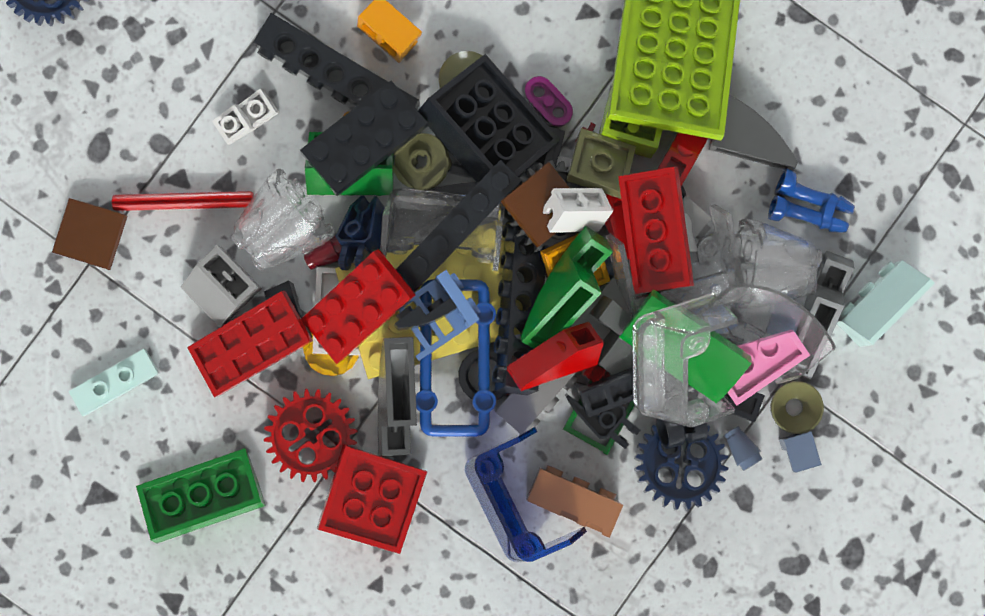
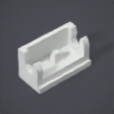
(576, 209)

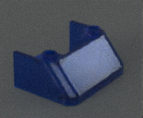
(516, 541)

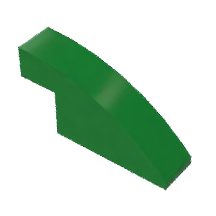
(568, 288)

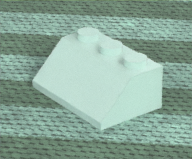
(883, 302)

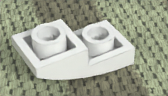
(246, 116)

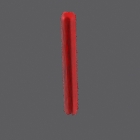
(181, 200)

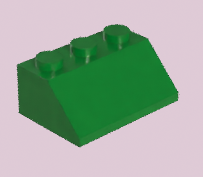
(376, 182)

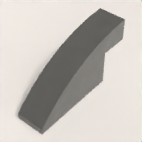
(752, 138)
(828, 299)
(615, 353)
(396, 396)

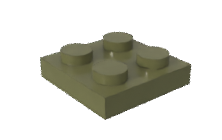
(600, 161)

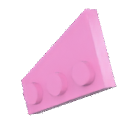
(770, 359)

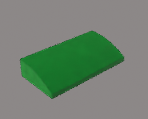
(712, 371)
(200, 496)

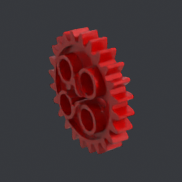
(295, 413)

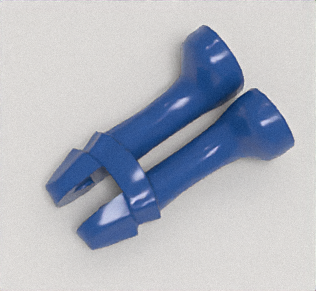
(824, 219)

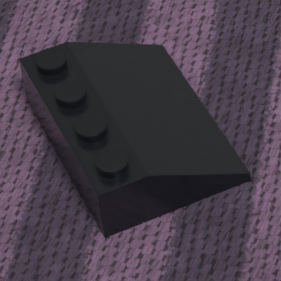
(487, 121)

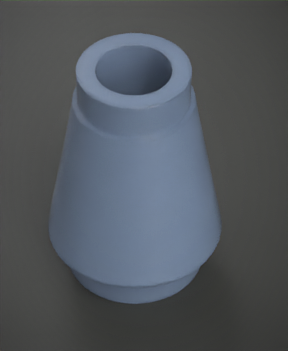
(742, 448)

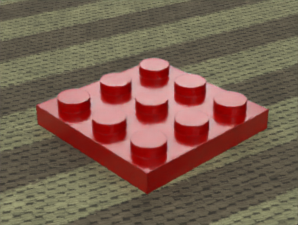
(372, 499)

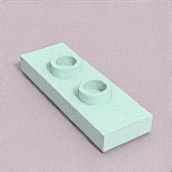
(114, 382)

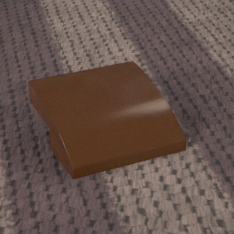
(528, 201)
(89, 234)

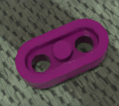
(549, 101)

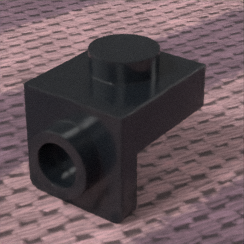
(748, 408)

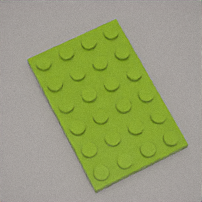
(675, 65)

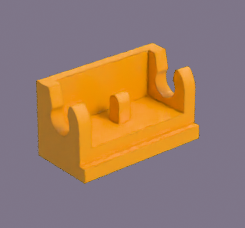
(389, 29)

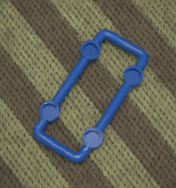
(484, 399)

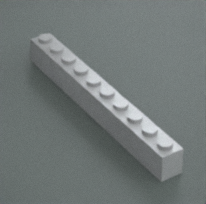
(523, 410)

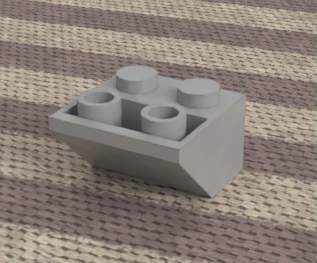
(220, 286)

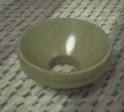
(811, 410)

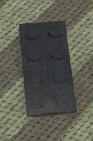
(364, 138)

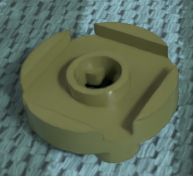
(437, 162)

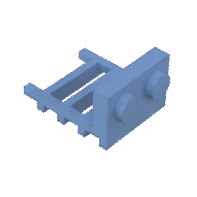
(465, 315)

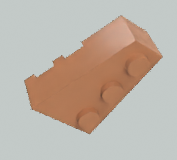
(575, 500)

